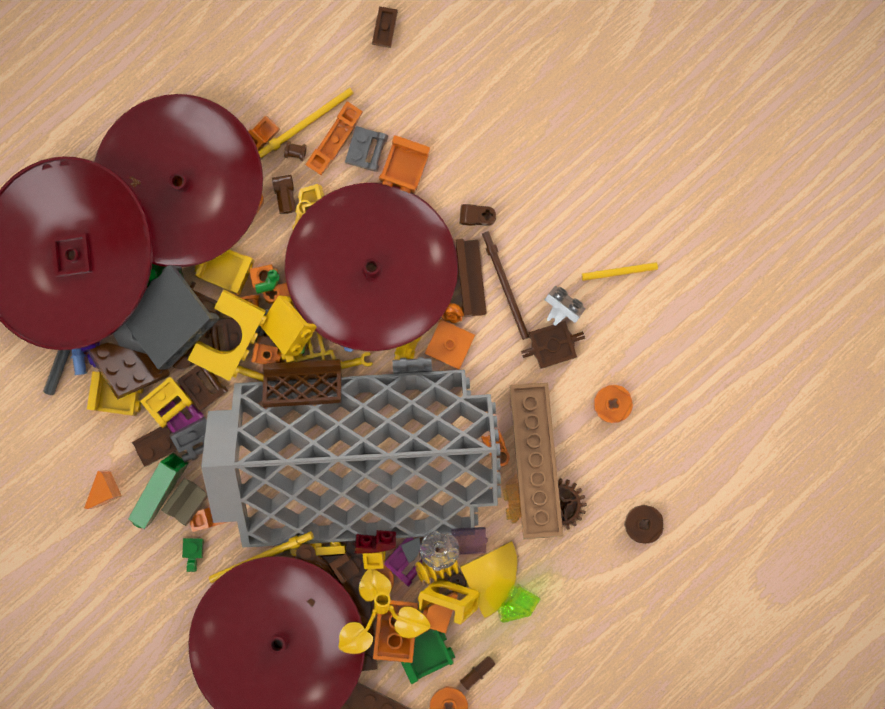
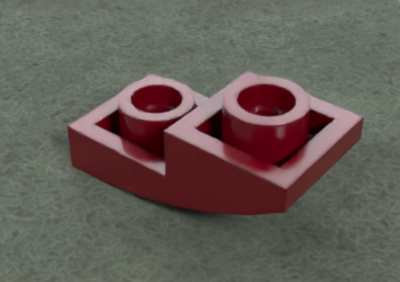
(373, 544)

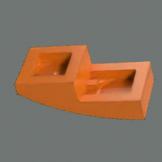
(263, 132)
(203, 520)

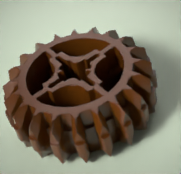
(576, 499)

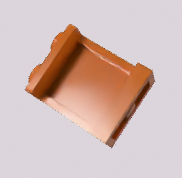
(405, 164)

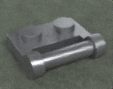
(360, 147)

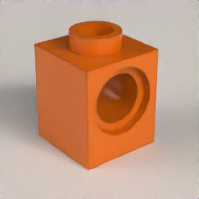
(256, 273)

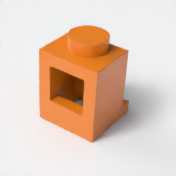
(258, 354)

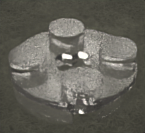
(439, 560)

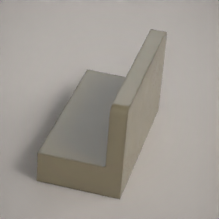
(185, 501)

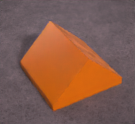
(103, 490)

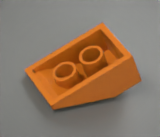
(388, 643)

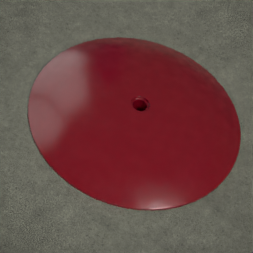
(218, 166)
(364, 228)
(267, 602)

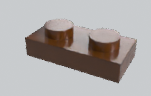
(385, 27)

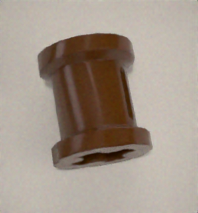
(295, 151)

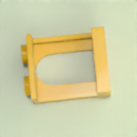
(463, 608)

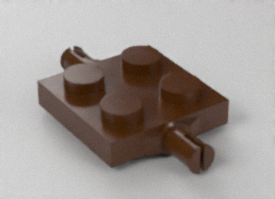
(552, 345)

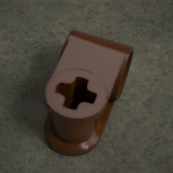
(472, 215)

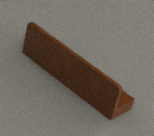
(471, 277)

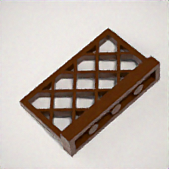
(302, 372)

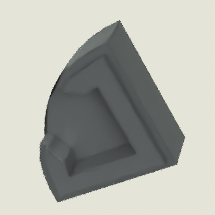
(411, 549)

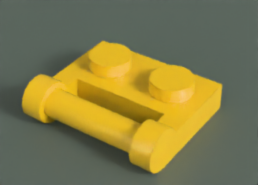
(161, 397)

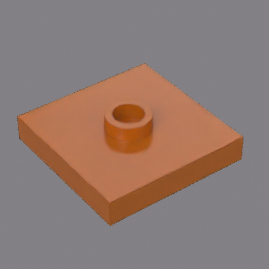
(449, 344)

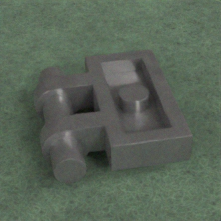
(412, 365)
(188, 437)

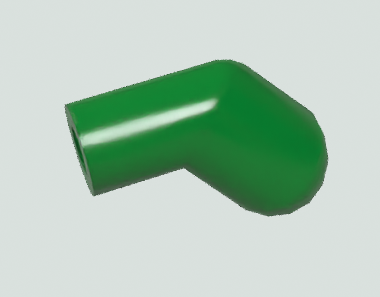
(270, 282)

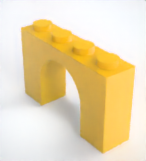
(226, 362)

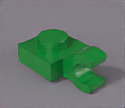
(192, 550)

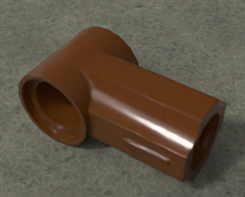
(284, 189)

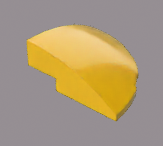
(492, 576)

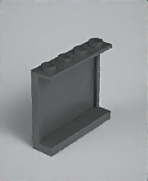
(169, 318)

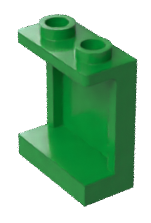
(429, 655)

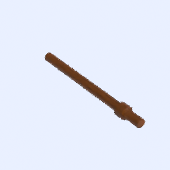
(492, 252)

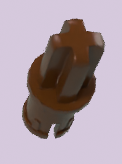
(477, 672)

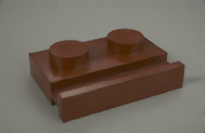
(154, 445)

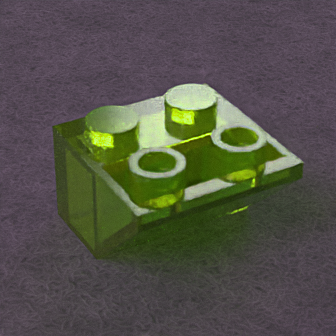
(519, 605)

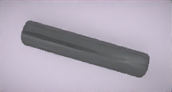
(56, 371)

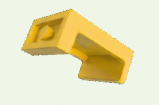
(226, 271)
(287, 327)
(103, 399)

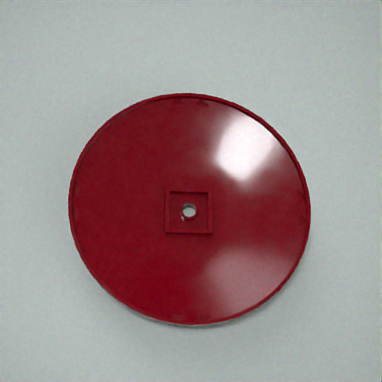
(65, 208)

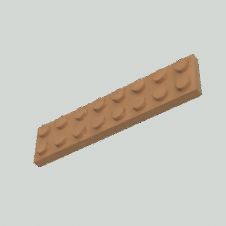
(536, 461)

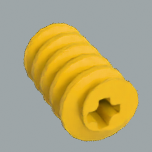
(425, 572)

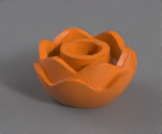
(453, 313)

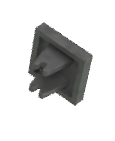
(563, 306)

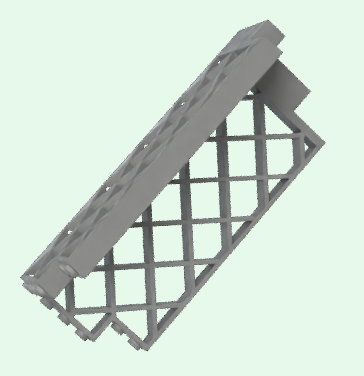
(229, 496)

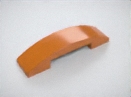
(335, 138)

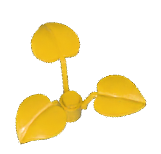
(377, 587)

